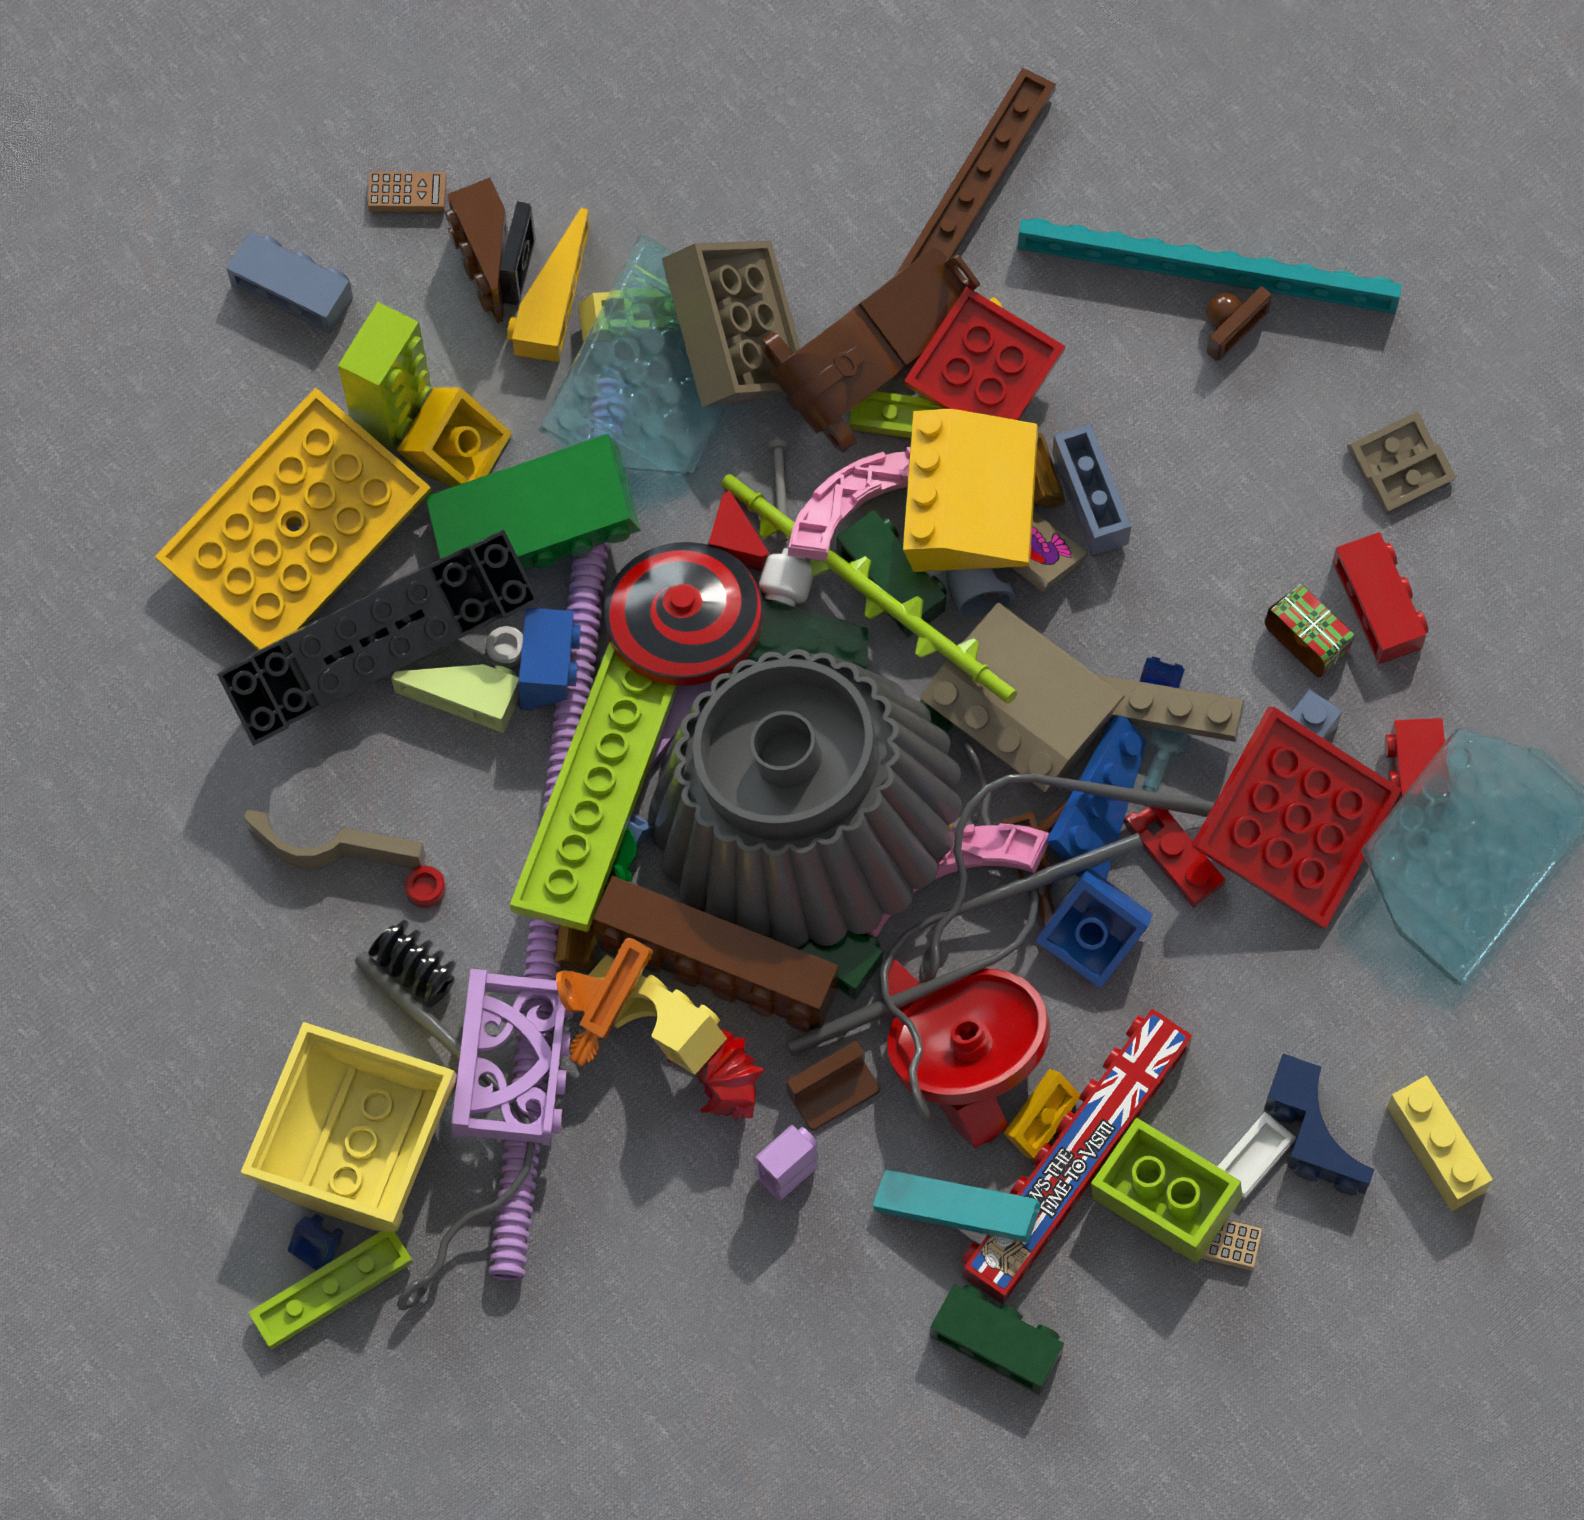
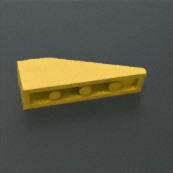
(547, 306)

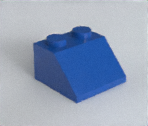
(546, 657)
(1094, 927)

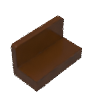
(832, 1086)

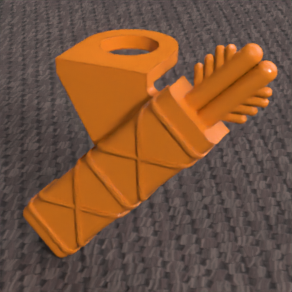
(601, 998)

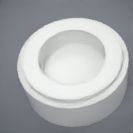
(505, 646)

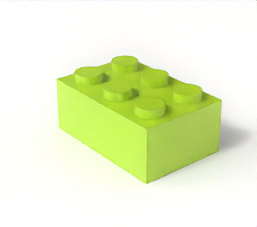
(1166, 1190)

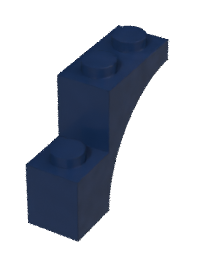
(1315, 1151)

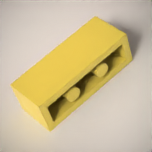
(1439, 1143)

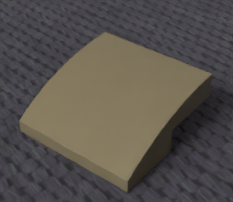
(1401, 462)

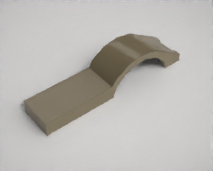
(346, 843)

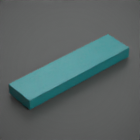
(957, 1205)

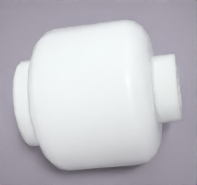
(786, 579)

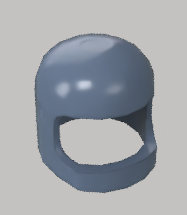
(969, 585)

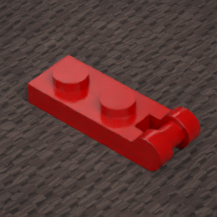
(1172, 852)

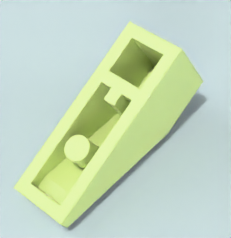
(469, 691)

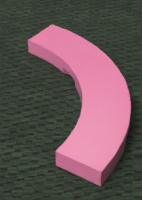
(841, 496)
(992, 846)

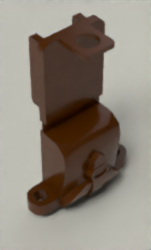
(867, 343)

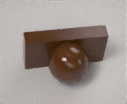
(1234, 319)

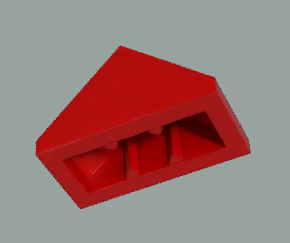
(736, 535)

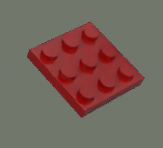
(984, 360)

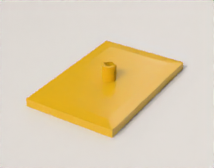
(309, 474)

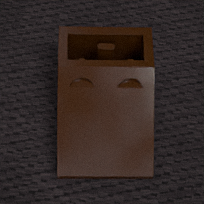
(481, 232)

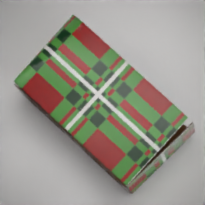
(1309, 630)

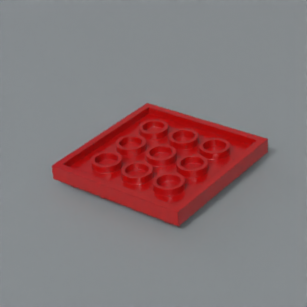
(1296, 817)

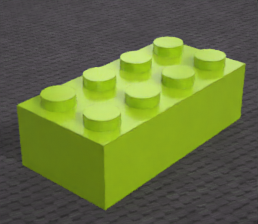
(385, 375)

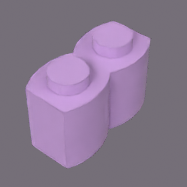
(786, 1161)

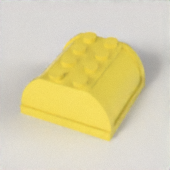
(348, 1128)

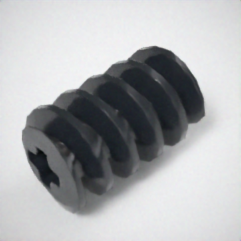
(414, 963)

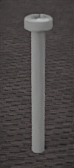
(778, 446)

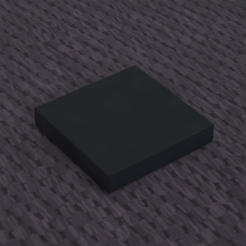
(517, 253)

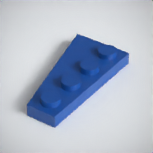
(1095, 820)

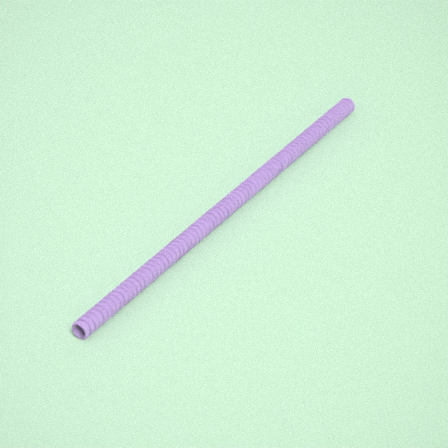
(513, 1217)

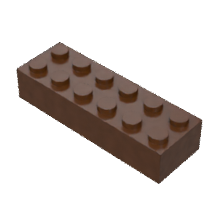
(718, 955)

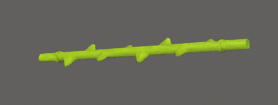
(877, 599)

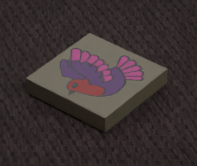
(1051, 555)

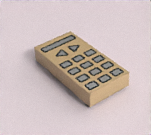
(1234, 1245)

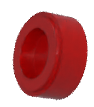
(425, 886)

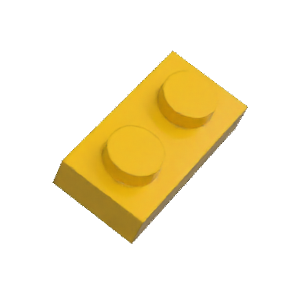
(1042, 1113)

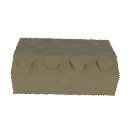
(725, 305)
(1056, 703)

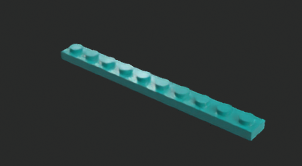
(1209, 266)

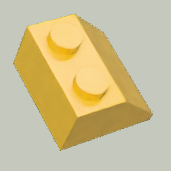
(454, 437)

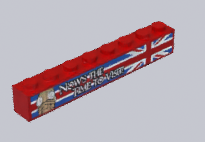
(1081, 1149)

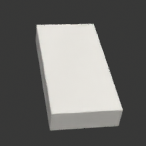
(1257, 1153)

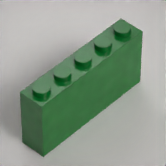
(545, 505)

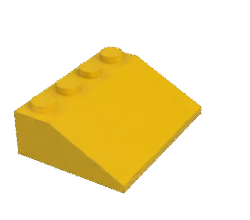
(969, 491)

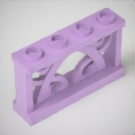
(473, 1098)

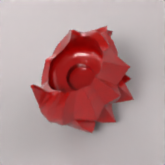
(730, 1079)

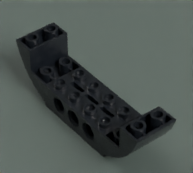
(376, 635)

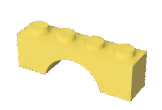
(681, 1031)

